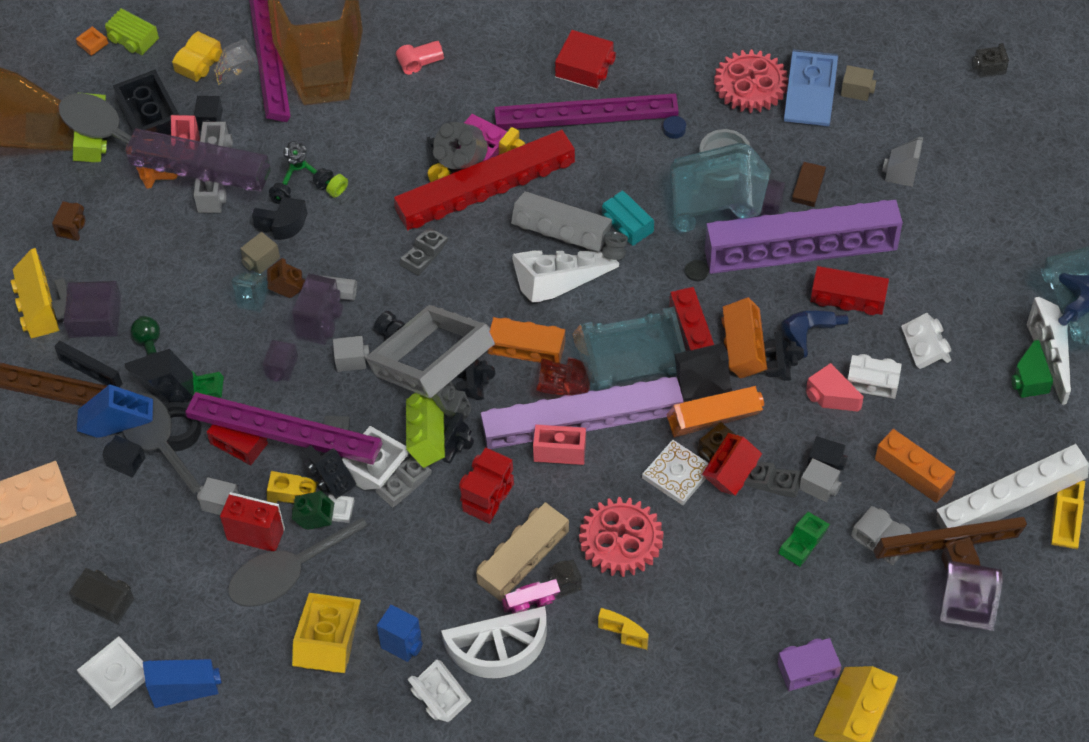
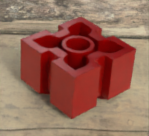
(486, 485)

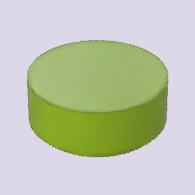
(337, 185)

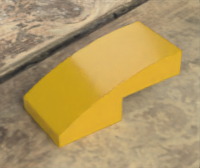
(630, 632)

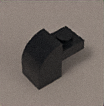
(284, 222)

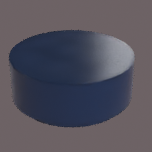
(674, 127)

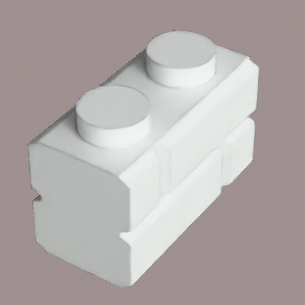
(874, 375)

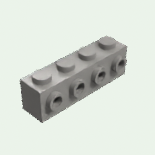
(210, 194)
(561, 221)

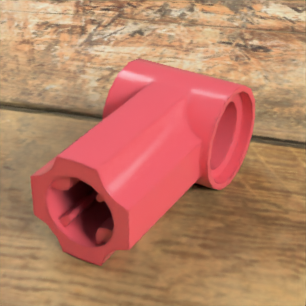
(413, 58)

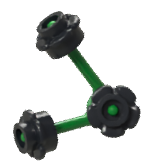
(296, 157)

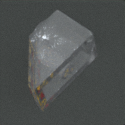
(235, 62)

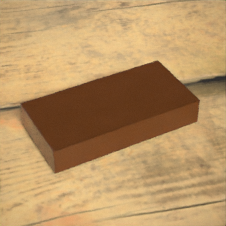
(808, 184)

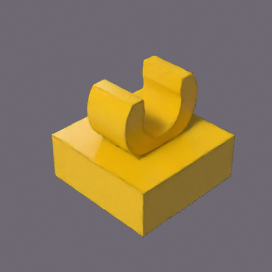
(510, 141)

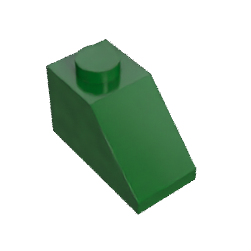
(1032, 373)

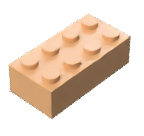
(33, 501)

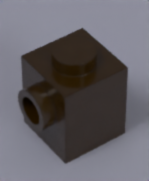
(712, 440)

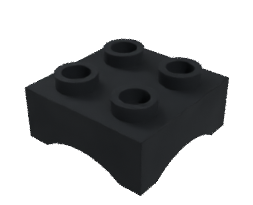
(703, 372)

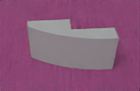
(404, 481)

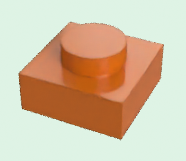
(91, 41)

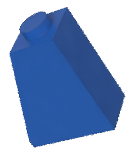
(114, 412)
(180, 680)

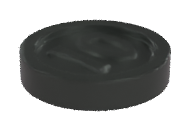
(697, 270)

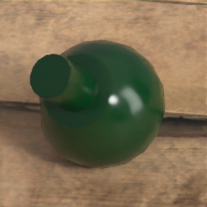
(145, 332)

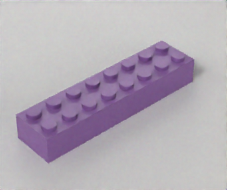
(802, 236)

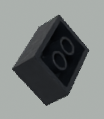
(146, 103)

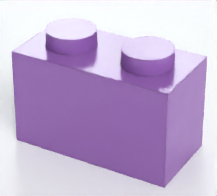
(809, 664)

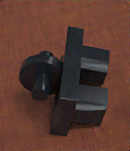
(784, 354)
(477, 375)
(456, 436)

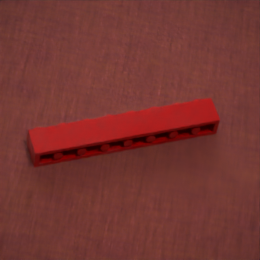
(484, 180)

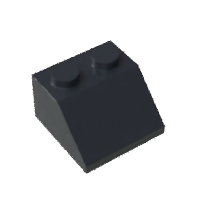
(163, 376)

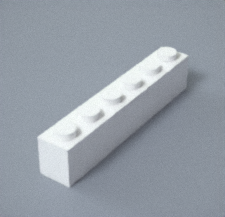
(1017, 490)

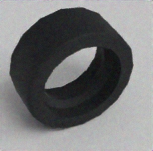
(191, 436)

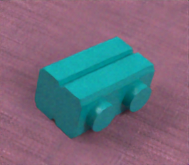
(628, 217)

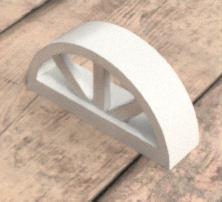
(496, 629)

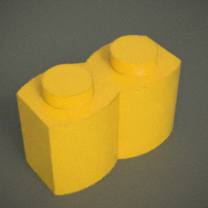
(197, 56)

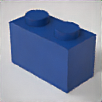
(400, 633)

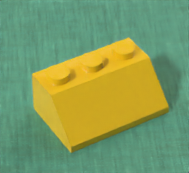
(34, 296)
(857, 705)

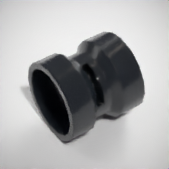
(388, 324)

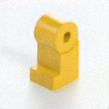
(286, 486)

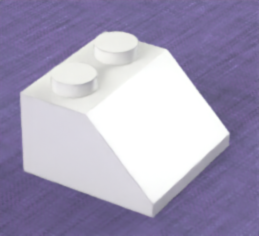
(388, 459)

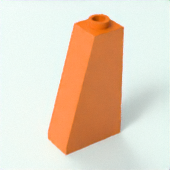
(710, 411)

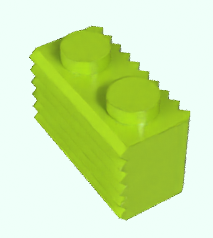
(131, 32)

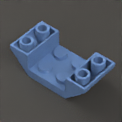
(811, 87)

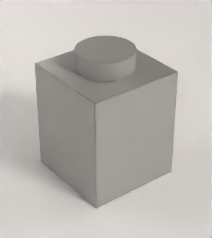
(350, 353)
(820, 480)
(214, 495)

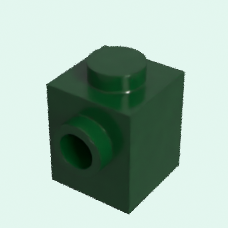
(313, 510)

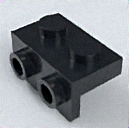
(330, 471)

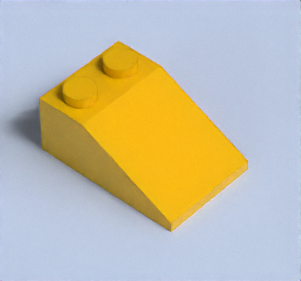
(325, 633)

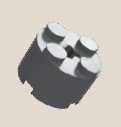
(448, 143)

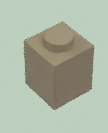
(858, 83)
(259, 253)

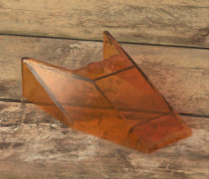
(319, 55)
(30, 116)

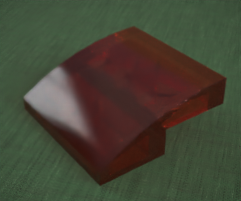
(562, 378)

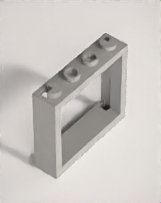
(443, 370)

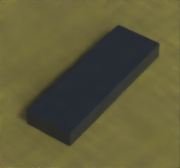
(87, 365)

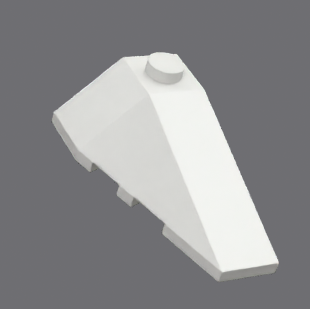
(551, 275)
(1053, 338)

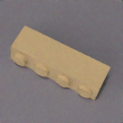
(522, 551)

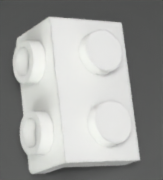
(926, 341)
(439, 692)

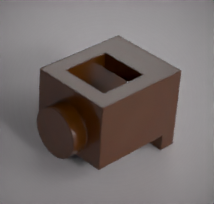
(69, 220)
(284, 279)

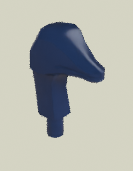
(1080, 288)
(797, 325)

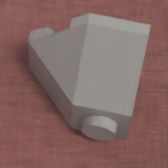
(903, 163)

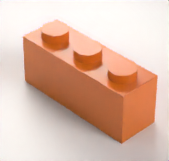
(744, 338)
(526, 340)
(914, 465)

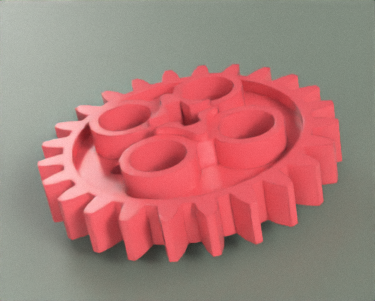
(751, 81)
(615, 556)

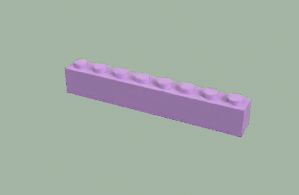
(587, 410)

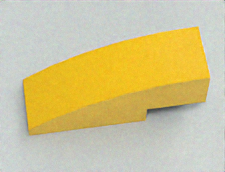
(1068, 516)

